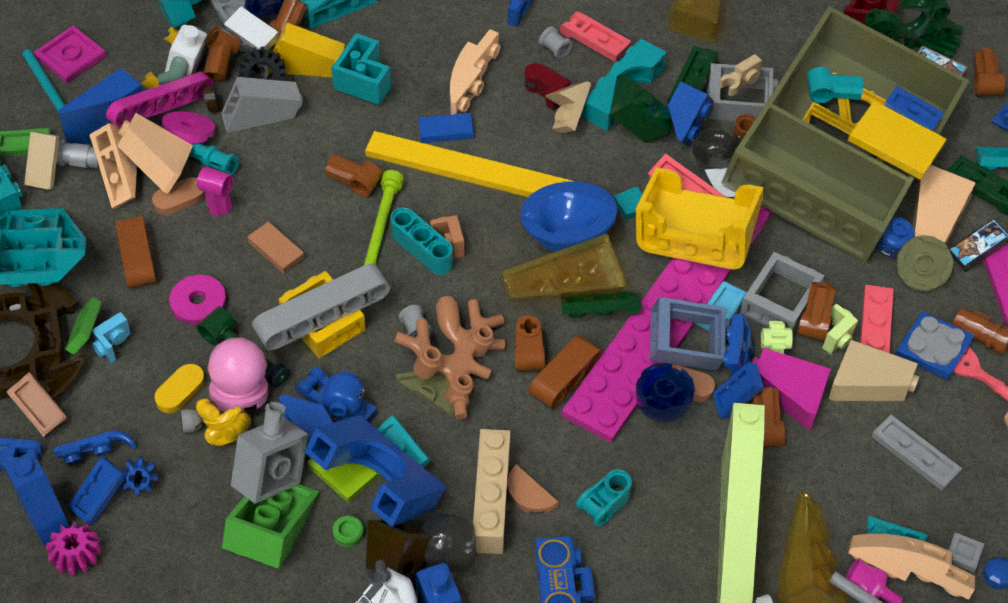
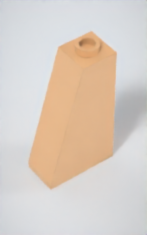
(940, 203)

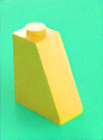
(307, 52)

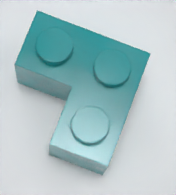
(360, 71)

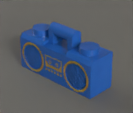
(557, 571)

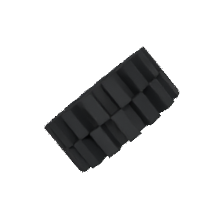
(263, 56)

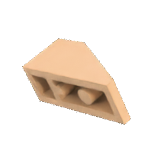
(115, 166)

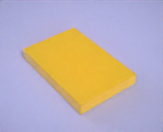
(897, 140)

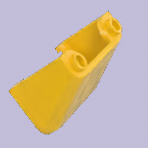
(695, 223)

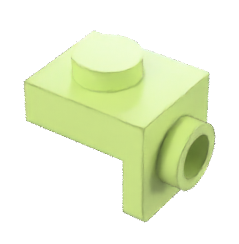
(841, 334)

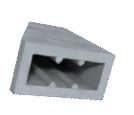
(259, 103)

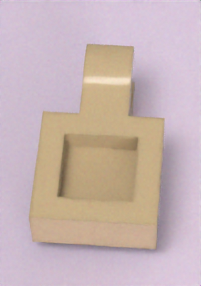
(745, 73)

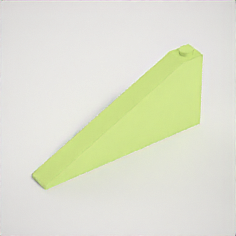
(740, 503)

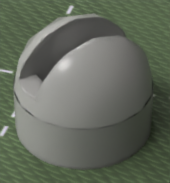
(191, 420)

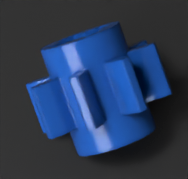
(139, 484)

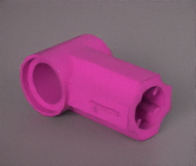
(216, 189)

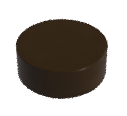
(211, 98)

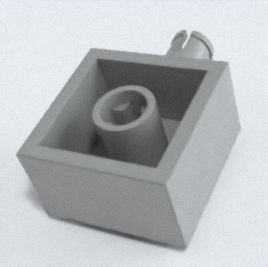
(269, 456)

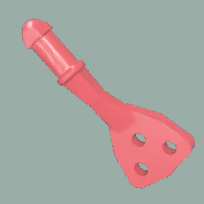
(975, 371)

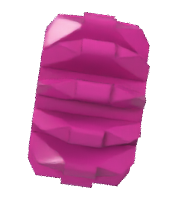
(73, 548)

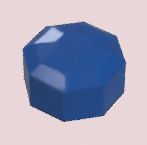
(996, 573)

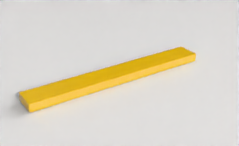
(457, 165)

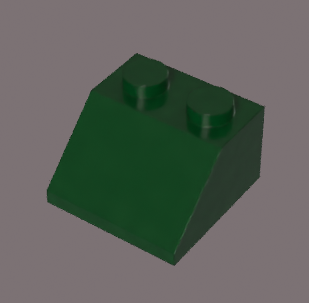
(639, 110)

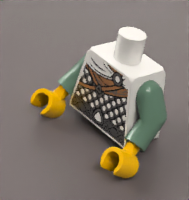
(184, 56)

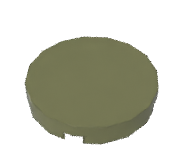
(924, 262)

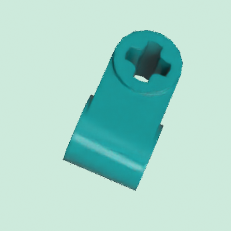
(602, 501)

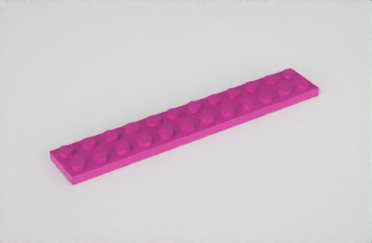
(608, 392)

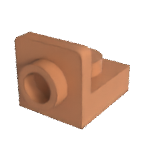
(451, 231)

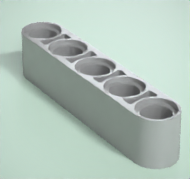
(320, 306)

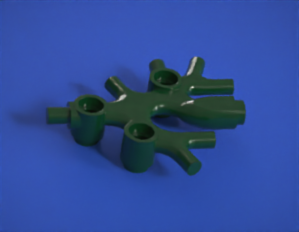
(931, 21)

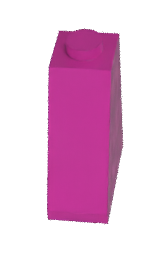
(798, 383)

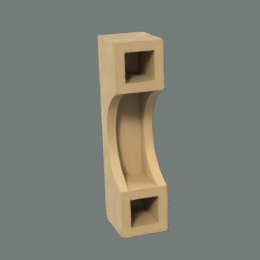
(491, 490)

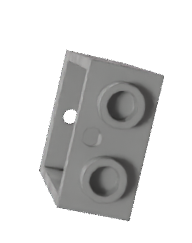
(732, 109)
(760, 308)

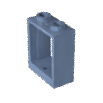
(693, 312)

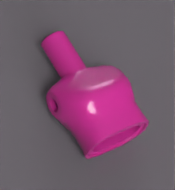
(872, 581)

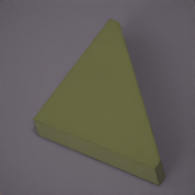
(429, 389)

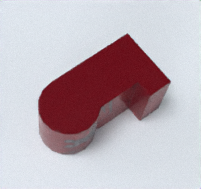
(544, 81)

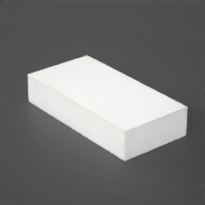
(251, 29)

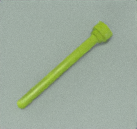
(391, 184)

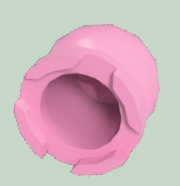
(237, 374)

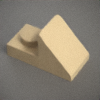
(571, 105)

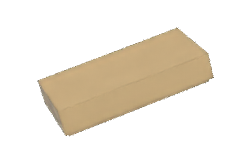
(41, 160)

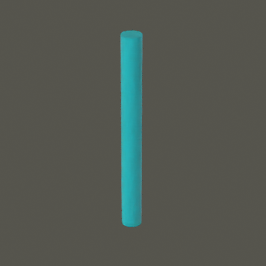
(43, 79)

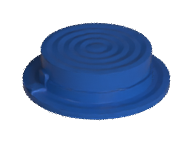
(568, 214)

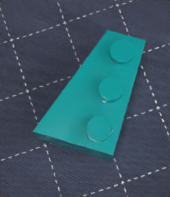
(323, 11)

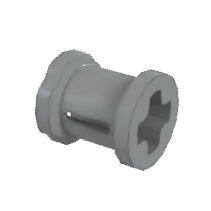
(555, 42)
(409, 317)

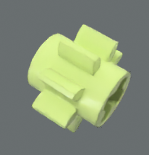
(776, 337)

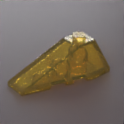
(807, 558)

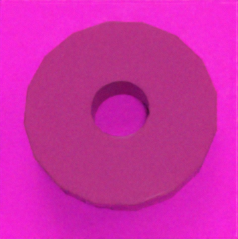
(189, 126)
(195, 286)

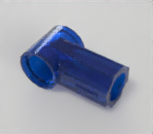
(263, 7)

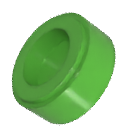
(348, 531)

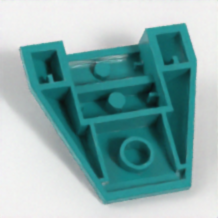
(38, 246)

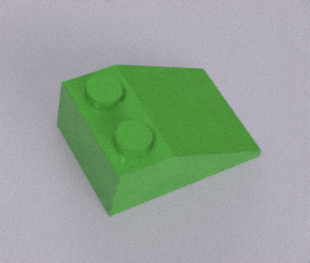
(269, 527)

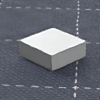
(965, 552)

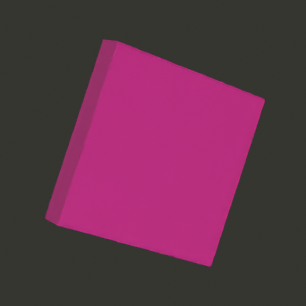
(70, 54)

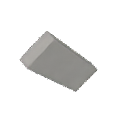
(916, 452)

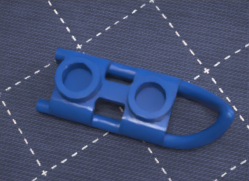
(98, 444)

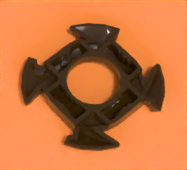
(46, 356)

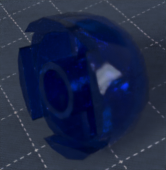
(664, 392)

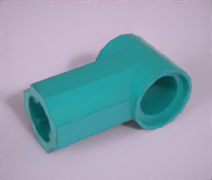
(825, 86)

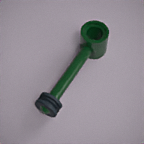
(220, 326)

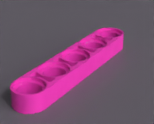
(151, 97)

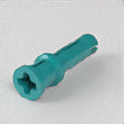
(215, 158)

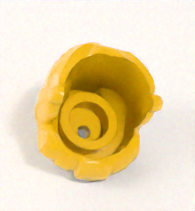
(222, 426)

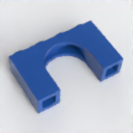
(409, 488)

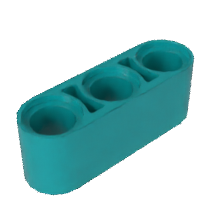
(422, 241)

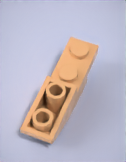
(468, 71)
(903, 555)

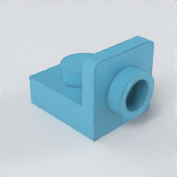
(110, 333)

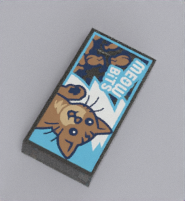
(979, 244)

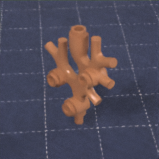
(467, 344)

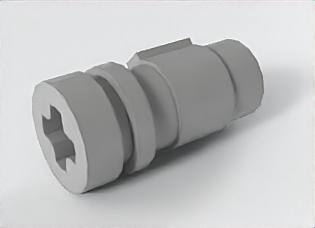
(76, 155)

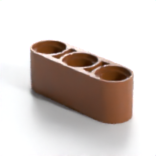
(135, 252)
(565, 371)

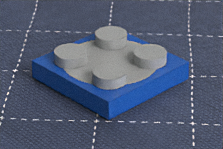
(935, 345)

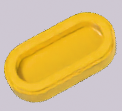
(179, 388)

